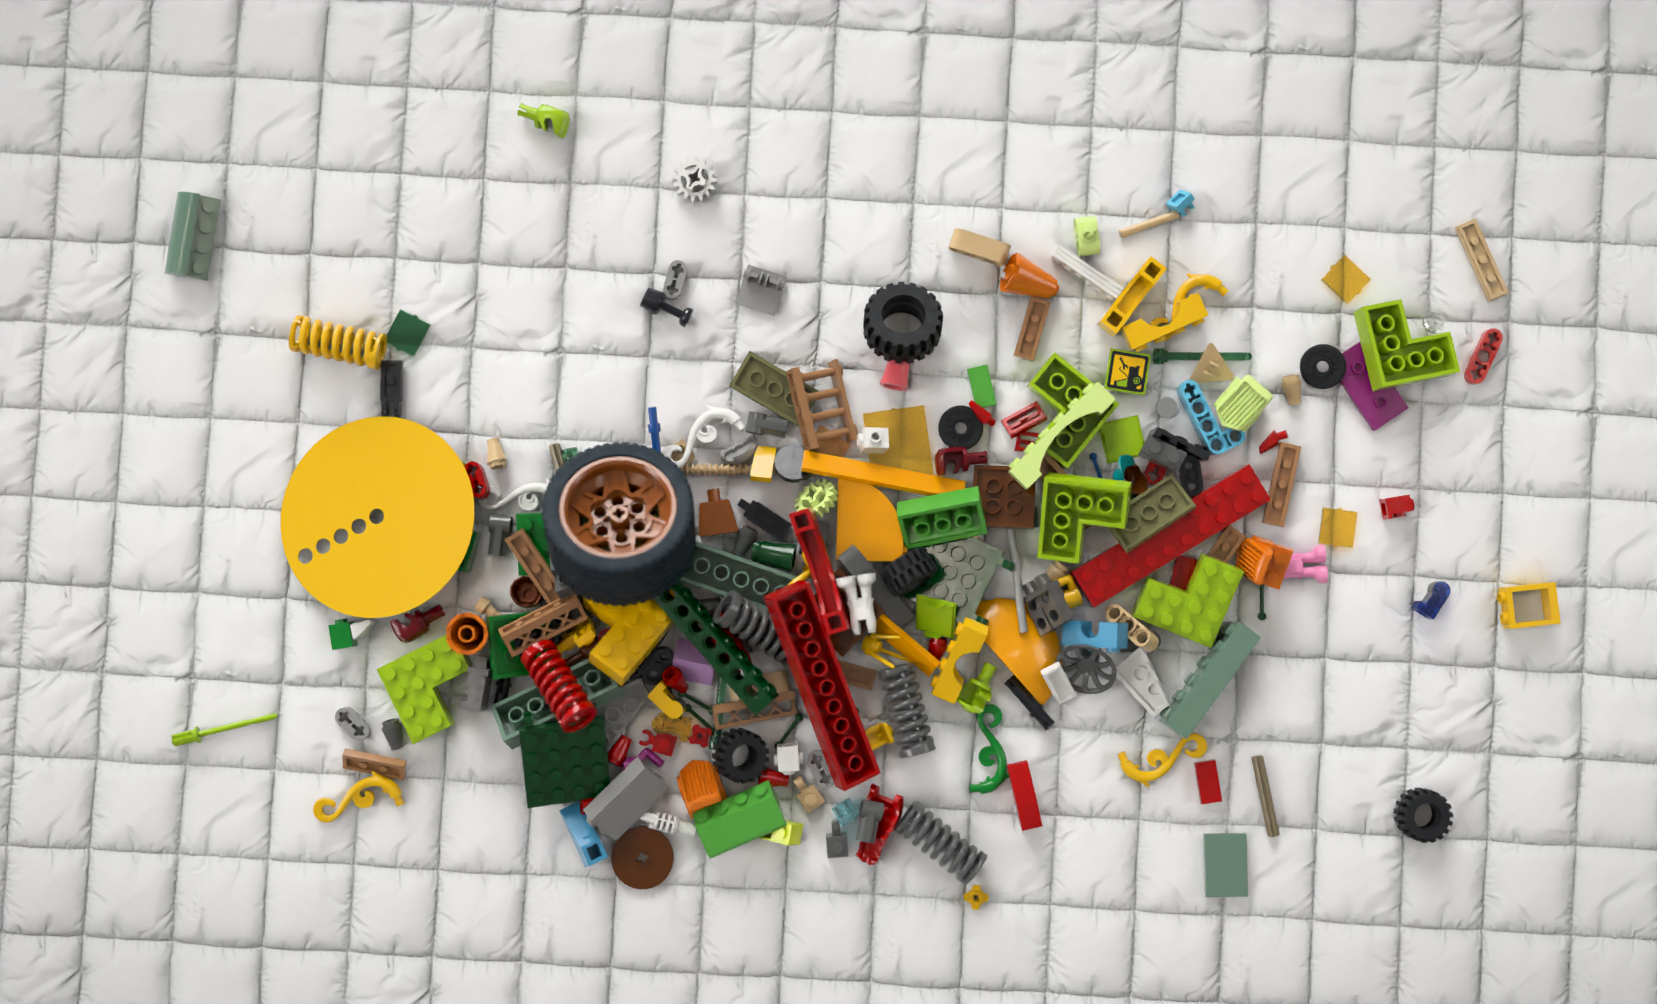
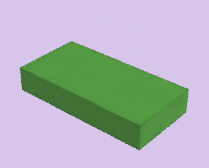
(981, 386)

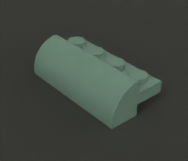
(192, 235)

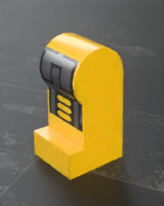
(667, 701)

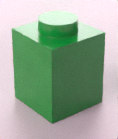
(341, 634)

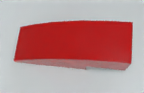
(1024, 795)

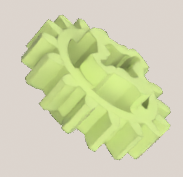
(817, 495)

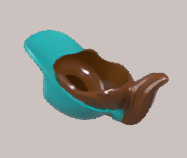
(1131, 472)

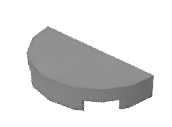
(740, 451)

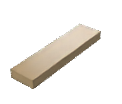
(1481, 260)

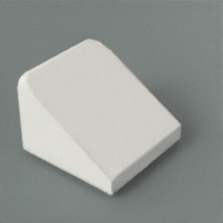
(360, 628)

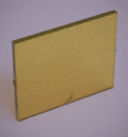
(907, 439)

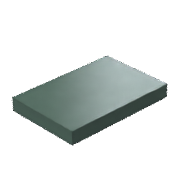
(1225, 865)

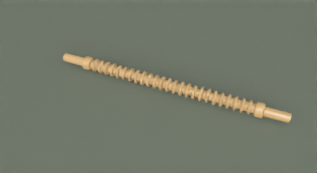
(721, 469)

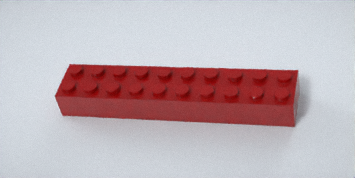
(1215, 510)
(822, 684)

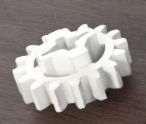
(690, 188)

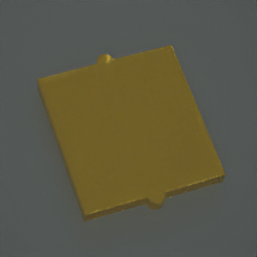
(1345, 279)
(1337, 527)

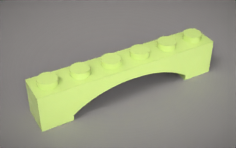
(1095, 400)

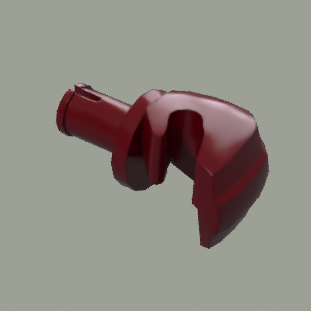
(959, 457)
(418, 624)

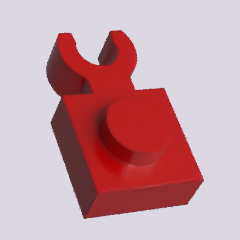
(661, 743)

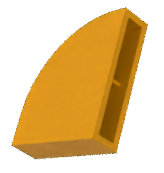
(868, 522)

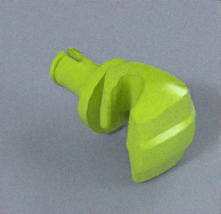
(545, 113)
(977, 691)

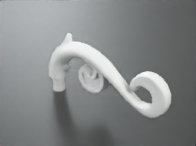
(706, 438)
(520, 493)

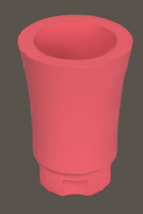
(895, 376)

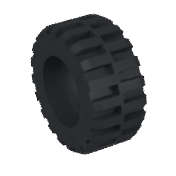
(902, 299)

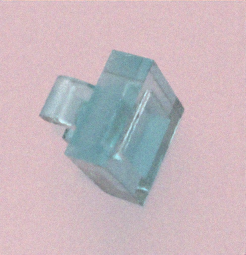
(845, 812)

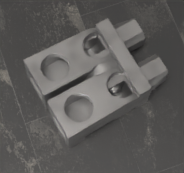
(1047, 604)
(479, 685)

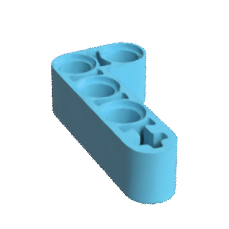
(1206, 415)

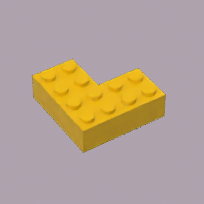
(631, 638)

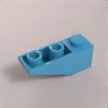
(583, 835)

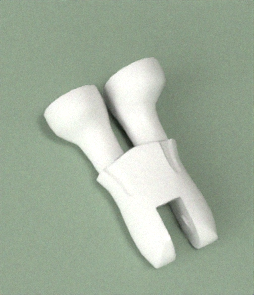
(860, 607)

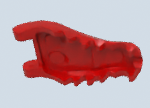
(891, 816)

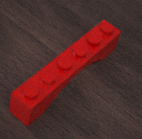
(824, 579)

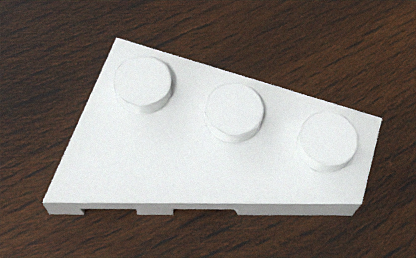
(1142, 681)

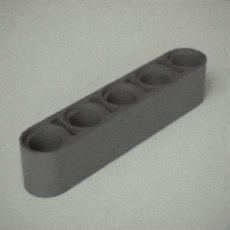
(894, 607)

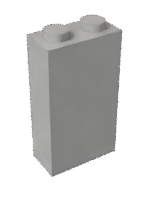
(625, 799)

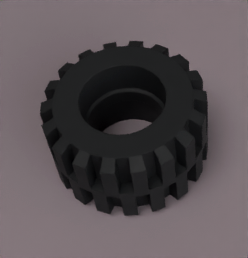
(909, 571)
(756, 755)
(1440, 815)

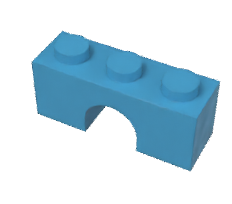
(1110, 635)

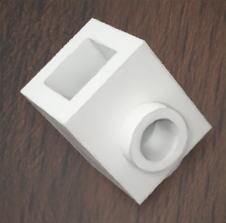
(873, 440)
(788, 758)

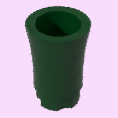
(775, 554)

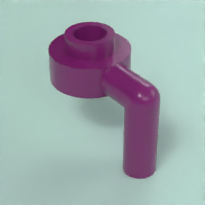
(645, 753)

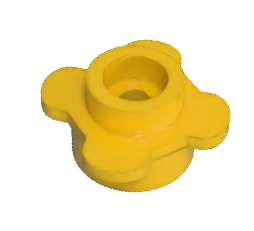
(975, 903)

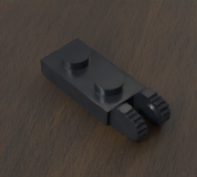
(391, 386)

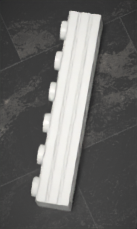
(1087, 273)

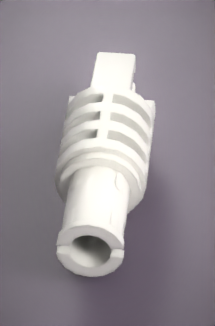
(668, 823)

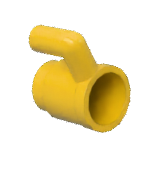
(1072, 594)

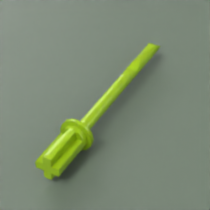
(196, 735)

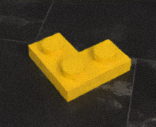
(581, 635)

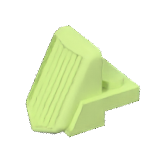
(1242, 403)

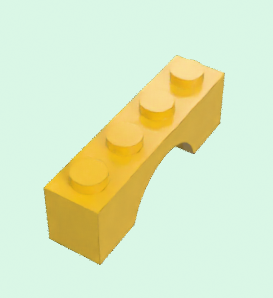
(1131, 296)
(1187, 311)
(968, 640)

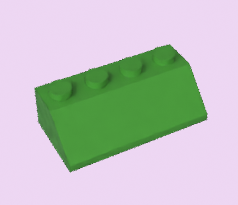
(941, 517)
(739, 819)

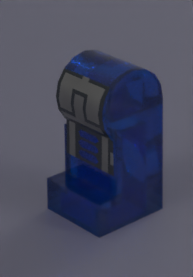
(1434, 599)

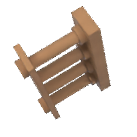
(802, 399)

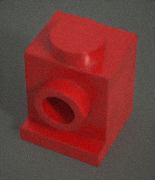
(1397, 506)

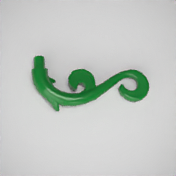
(1000, 776)

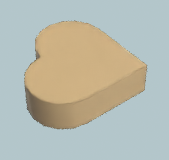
(676, 455)

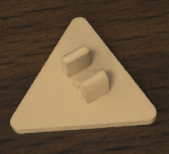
(1211, 367)

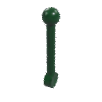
(1261, 616)
(696, 701)
(689, 709)
(798, 717)

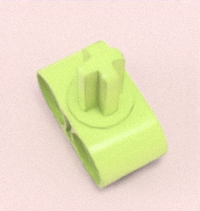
(1087, 236)

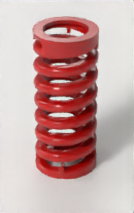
(553, 697)

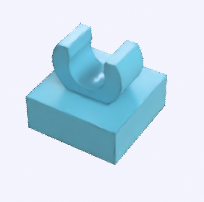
(1180, 201)

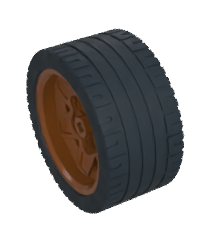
(591, 488)

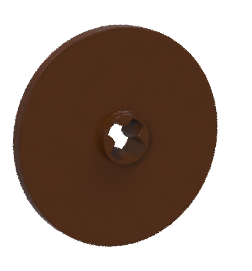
(656, 866)

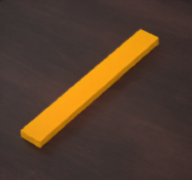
(878, 474)
(906, 645)

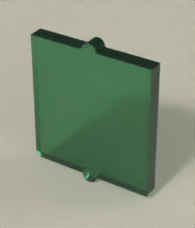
(407, 332)

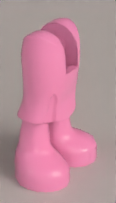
(1318, 572)

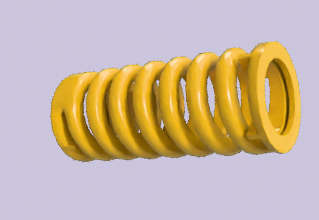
(372, 355)

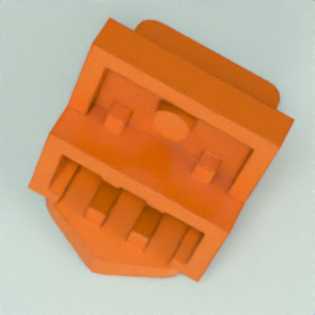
(1263, 561)
(700, 785)

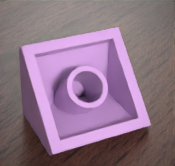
(692, 663)

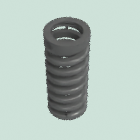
(749, 626)
(927, 742)
(967, 872)

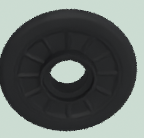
(1325, 353)
(951, 418)

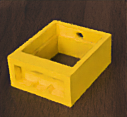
(1549, 605)

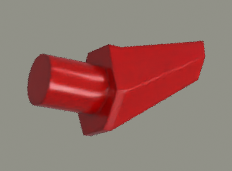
(983, 415)
(1272, 440)

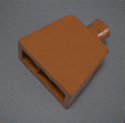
(716, 516)

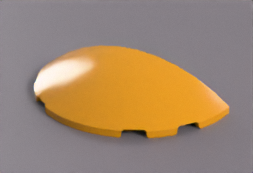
(1020, 652)

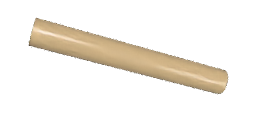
(1148, 224)

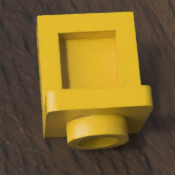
(879, 735)

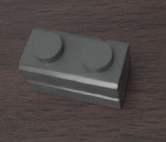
(1162, 454)

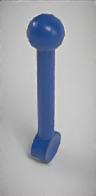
(1093, 456)

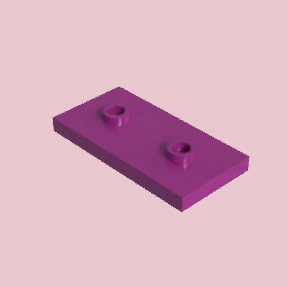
(1375, 406)

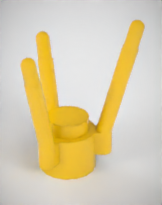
(873, 645)

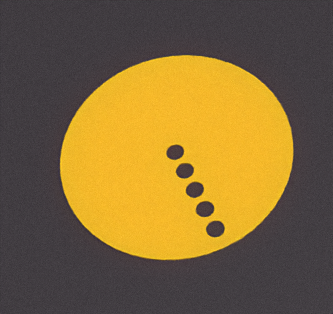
(424, 527)

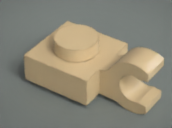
(808, 795)

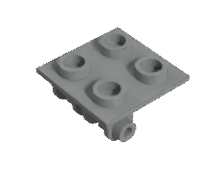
(761, 290)

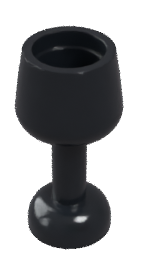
(655, 301)

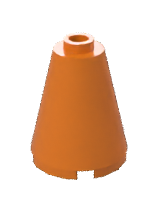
(1027, 279)
(466, 633)

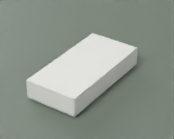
(1058, 683)

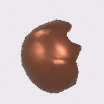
(525, 593)

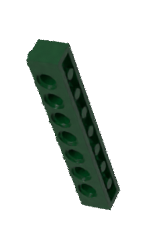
(716, 652)

